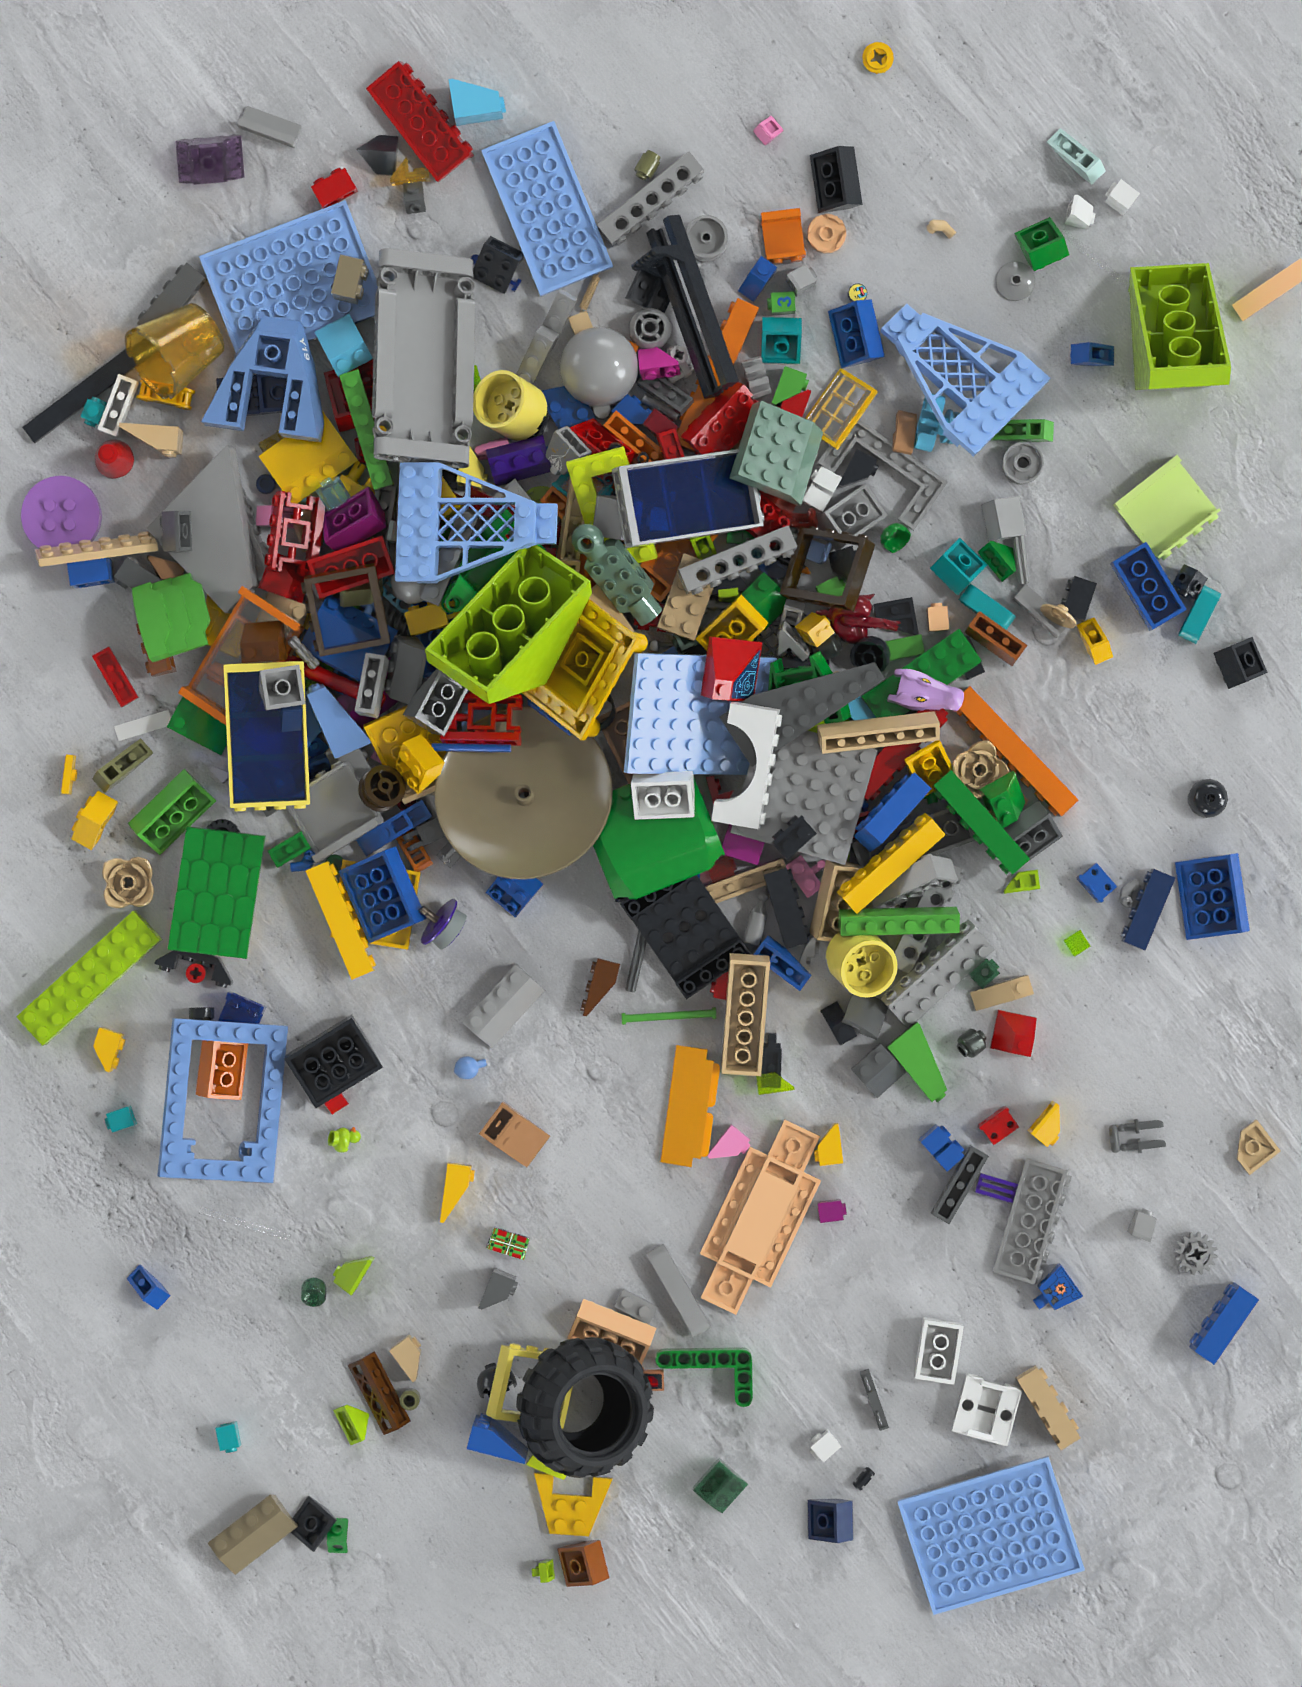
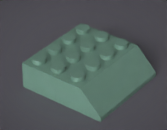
(777, 452)

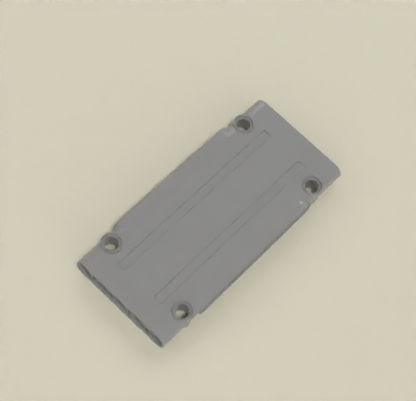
(423, 358)

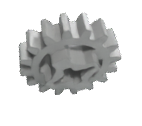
(1193, 1244)

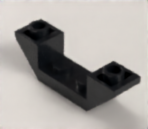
(220, 972)

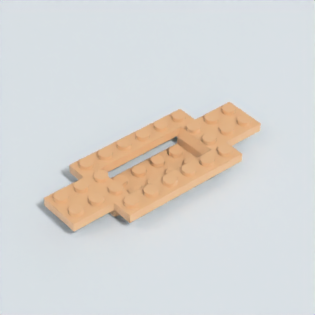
(767, 1219)

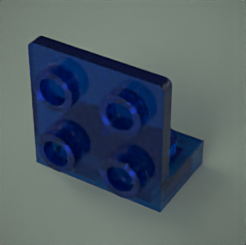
(241, 1009)

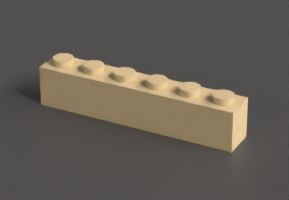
(878, 732)

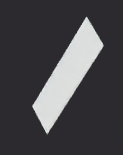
(142, 725)

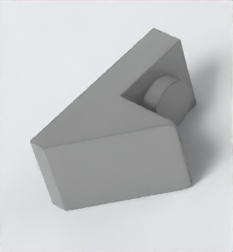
(790, 639)

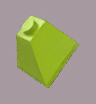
(351, 1273)

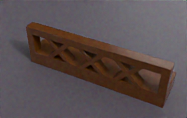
(382, 1392)

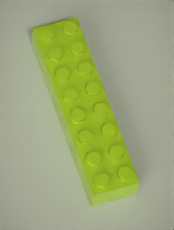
(89, 978)

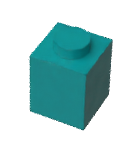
(120, 1119)
(228, 1437)

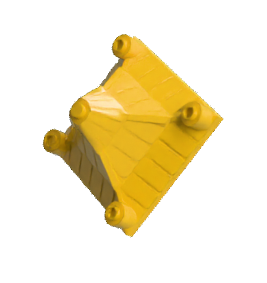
(587, 671)

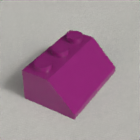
(353, 520)

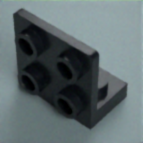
(497, 264)
(794, 837)

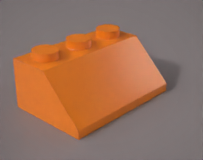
(221, 1070)

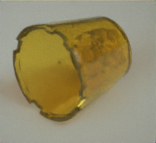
(174, 348)

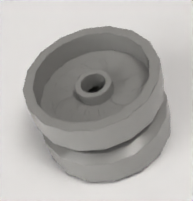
(718, 238)

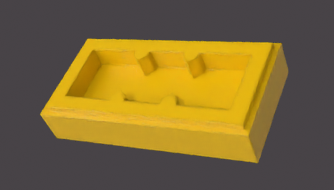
(69, 774)

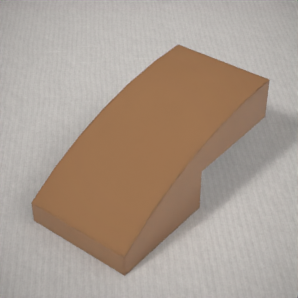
(905, 432)

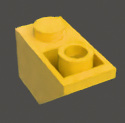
(107, 1047)

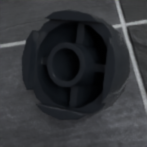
(870, 650)
(1198, 798)
(486, 1378)

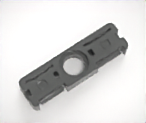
(874, 1399)

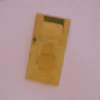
(403, 175)

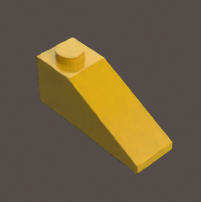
(456, 1182)

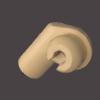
(941, 225)

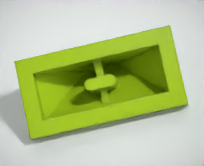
(353, 1422)

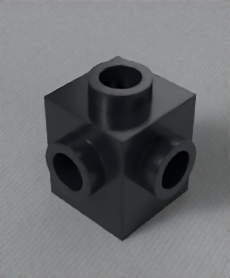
(1189, 582)

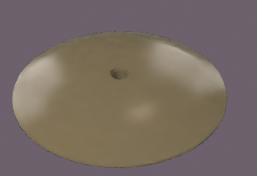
(531, 835)

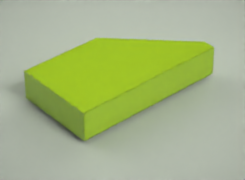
(1023, 882)

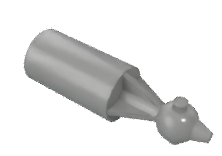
(757, 919)

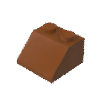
(583, 1563)

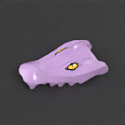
(922, 692)

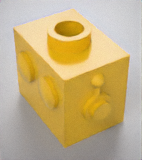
(814, 629)

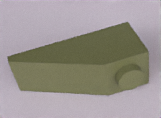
(122, 765)

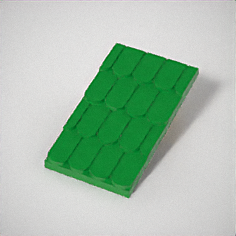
(216, 892)

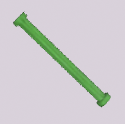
(668, 1015)

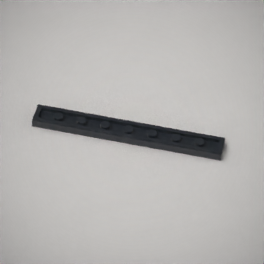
(78, 396)

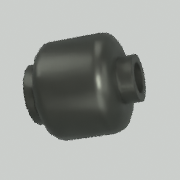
(830, 648)
(971, 1043)

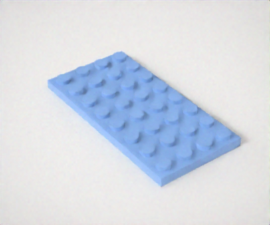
(547, 208)

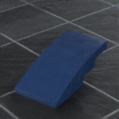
(266, 394)

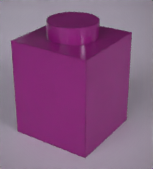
(831, 1210)

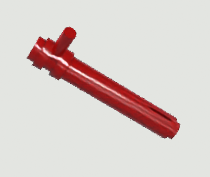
(332, 680)

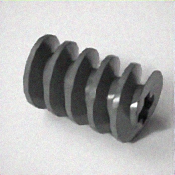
(396, 622)

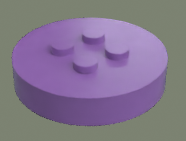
(60, 512)

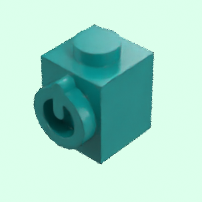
(93, 411)

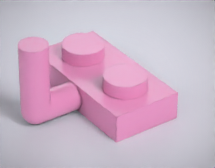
(805, 876)

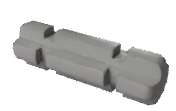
(303, 652)

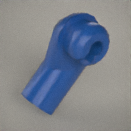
(305, 864)

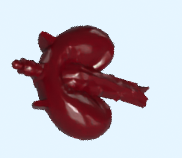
(853, 625)

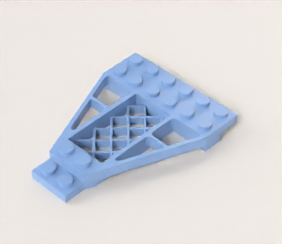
(994, 406)
(420, 523)

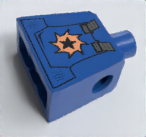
(1057, 1289)

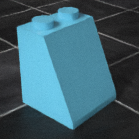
(475, 103)
(343, 345)

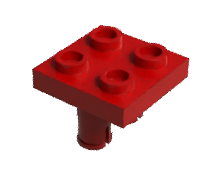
(771, 519)

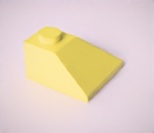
(475, 469)

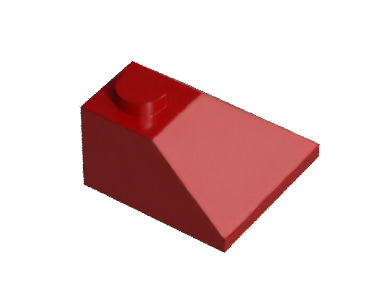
(283, 583)
(1014, 1033)

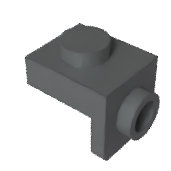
(414, 197)

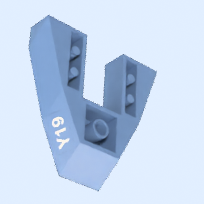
(277, 350)

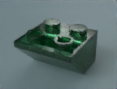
(719, 1486)

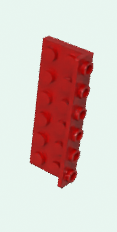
(420, 120)

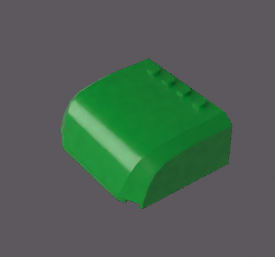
(654, 852)

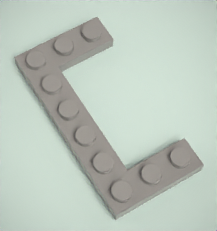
(909, 467)

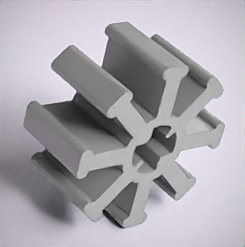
(756, 377)

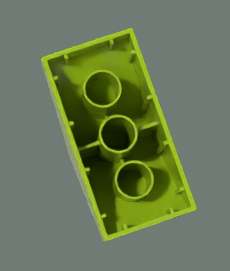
(1176, 328)
(513, 627)

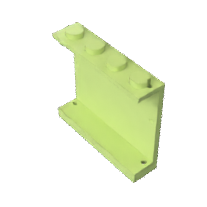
(1166, 508)

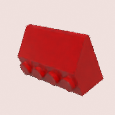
(360, 554)

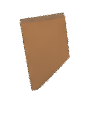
(164, 568)

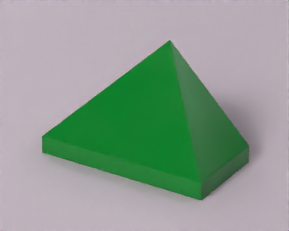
(999, 559)

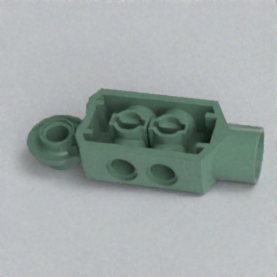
(617, 574)

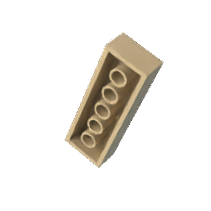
(745, 1014)

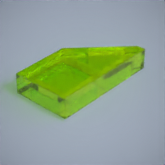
(772, 1083)

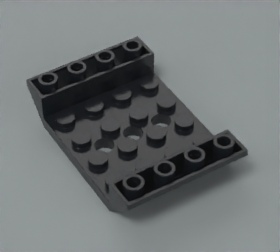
(693, 955)

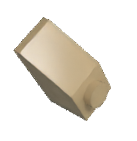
(408, 1355)

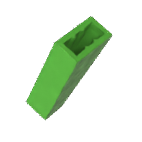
(917, 1059)

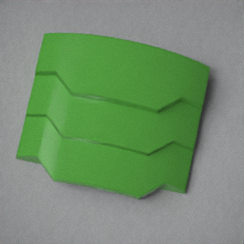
(171, 616)

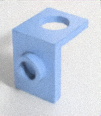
(818, 552)

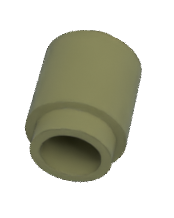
(647, 165)
(410, 1405)

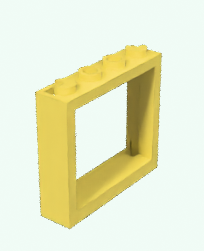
(501, 1379)

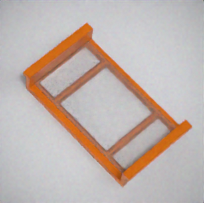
(207, 684)

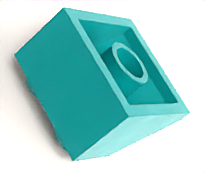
(781, 340)
(958, 566)

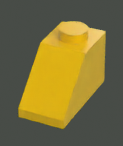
(1095, 641)
(829, 1148)

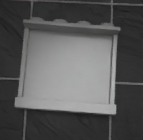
(334, 812)

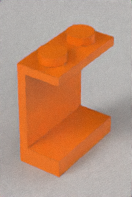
(783, 236)

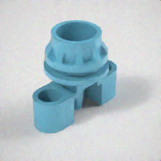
(929, 427)

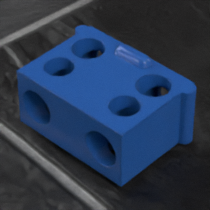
(1096, 883)

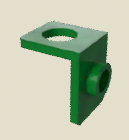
(338, 1536)

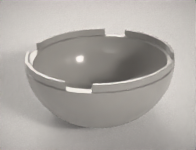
(598, 366)

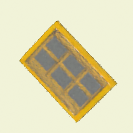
(841, 407)

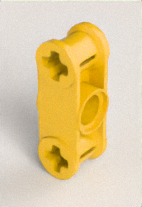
(181, 401)

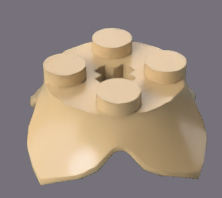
(985, 755)
(115, 873)

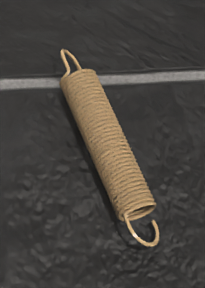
(589, 292)

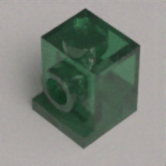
(981, 980)

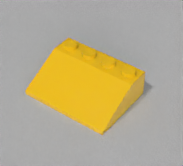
(303, 464)

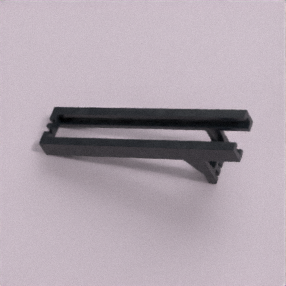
(661, 263)

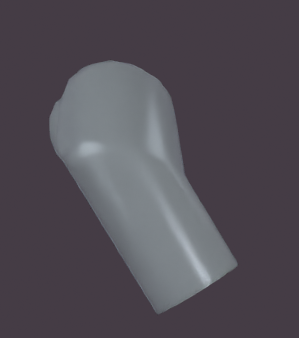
(1126, 893)

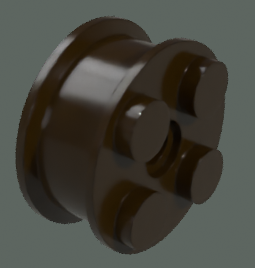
(381, 788)

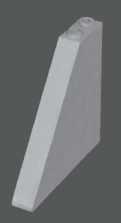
(220, 531)

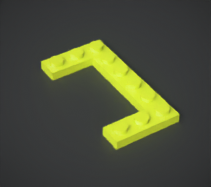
(581, 474)

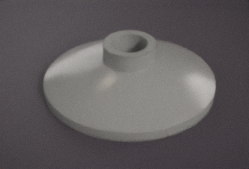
(1012, 290)

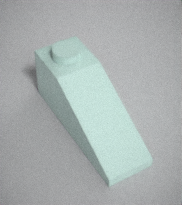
(1077, 156)

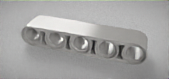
(678, 1290)

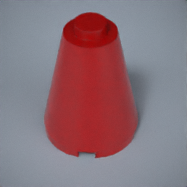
(114, 458)

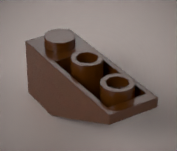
(603, 980)

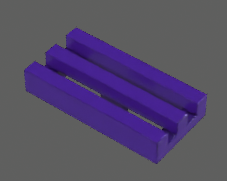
(1012, 1192)

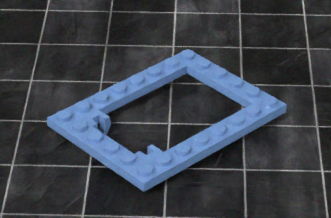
(175, 1151)

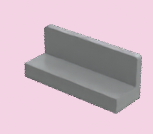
(269, 126)
(1031, 603)

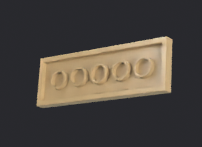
(99, 549)

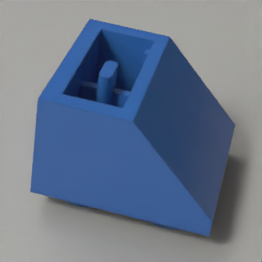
(513, 893)

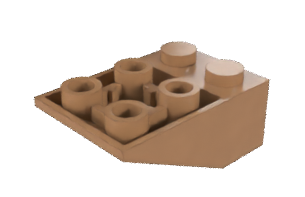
(514, 1134)

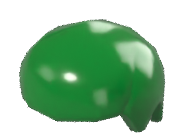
(895, 537)

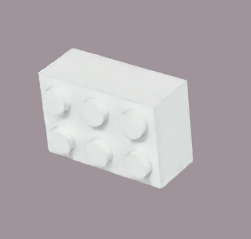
(938, 1350)

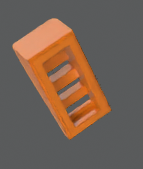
(422, 864)

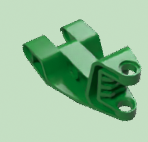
(467, 584)

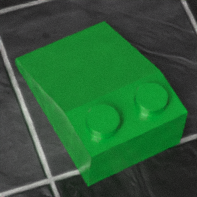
(199, 726)

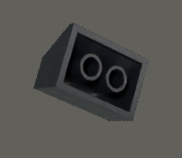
(836, 179)

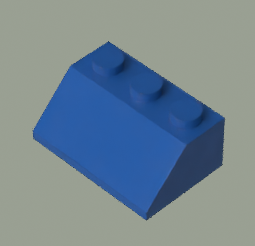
(856, 333)

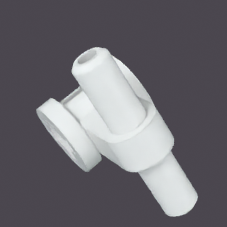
(686, 370)

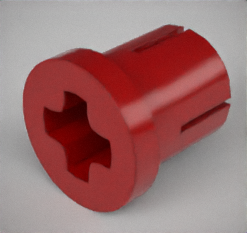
(191, 977)

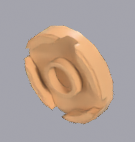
(826, 233)

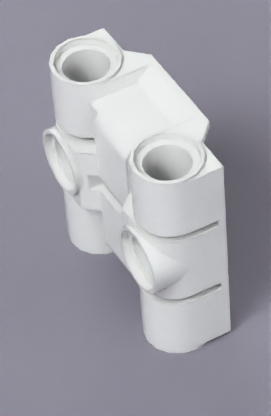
(981, 1423)

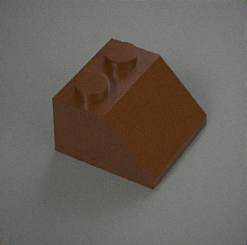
(263, 642)

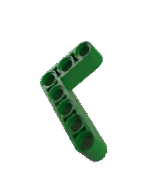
(713, 1362)

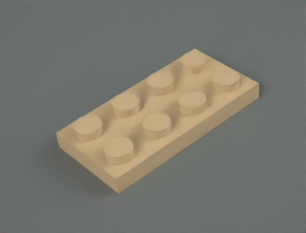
(685, 612)

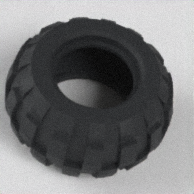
(617, 1428)

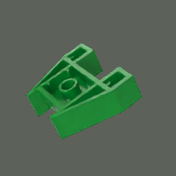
(783, 677)

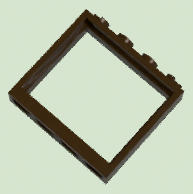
(855, 579)
(378, 603)

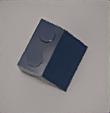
(830, 1520)

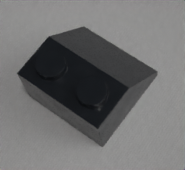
(1240, 662)

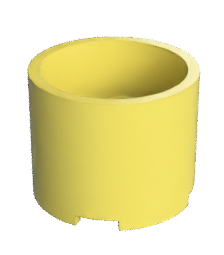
(509, 405)
(868, 974)

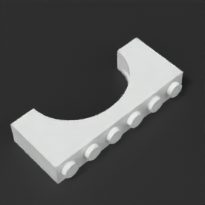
(760, 726)

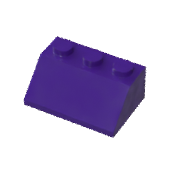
(518, 460)

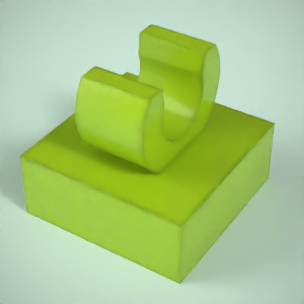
(544, 1570)

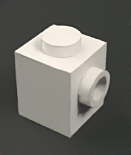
(824, 1445)

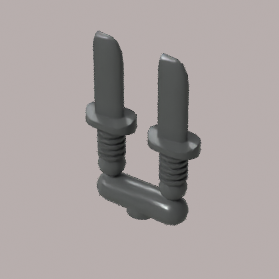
(1114, 1137)

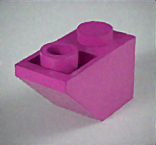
(657, 364)

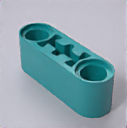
(979, 601)
(1199, 614)

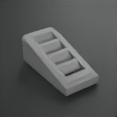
(793, 609)

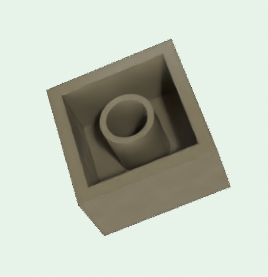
(349, 279)

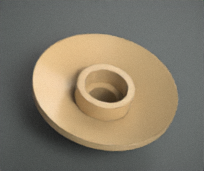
(1058, 615)

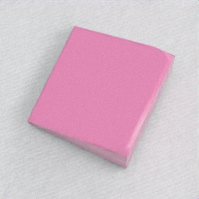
(768, 130)

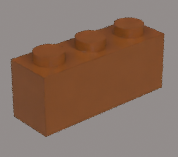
(995, 638)

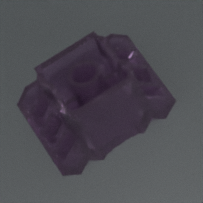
(210, 159)

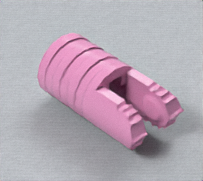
(481, 449)

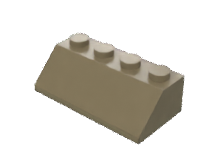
(252, 1534)

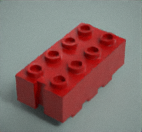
(721, 421)

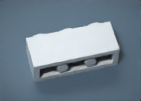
(118, 405)

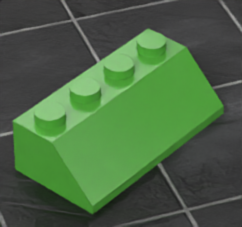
(171, 812)

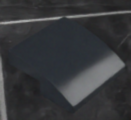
(648, 291)

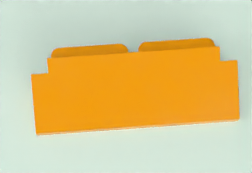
(691, 1093)

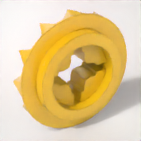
(881, 49)

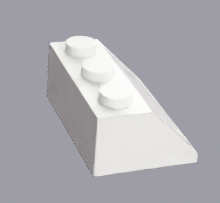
(663, 795)

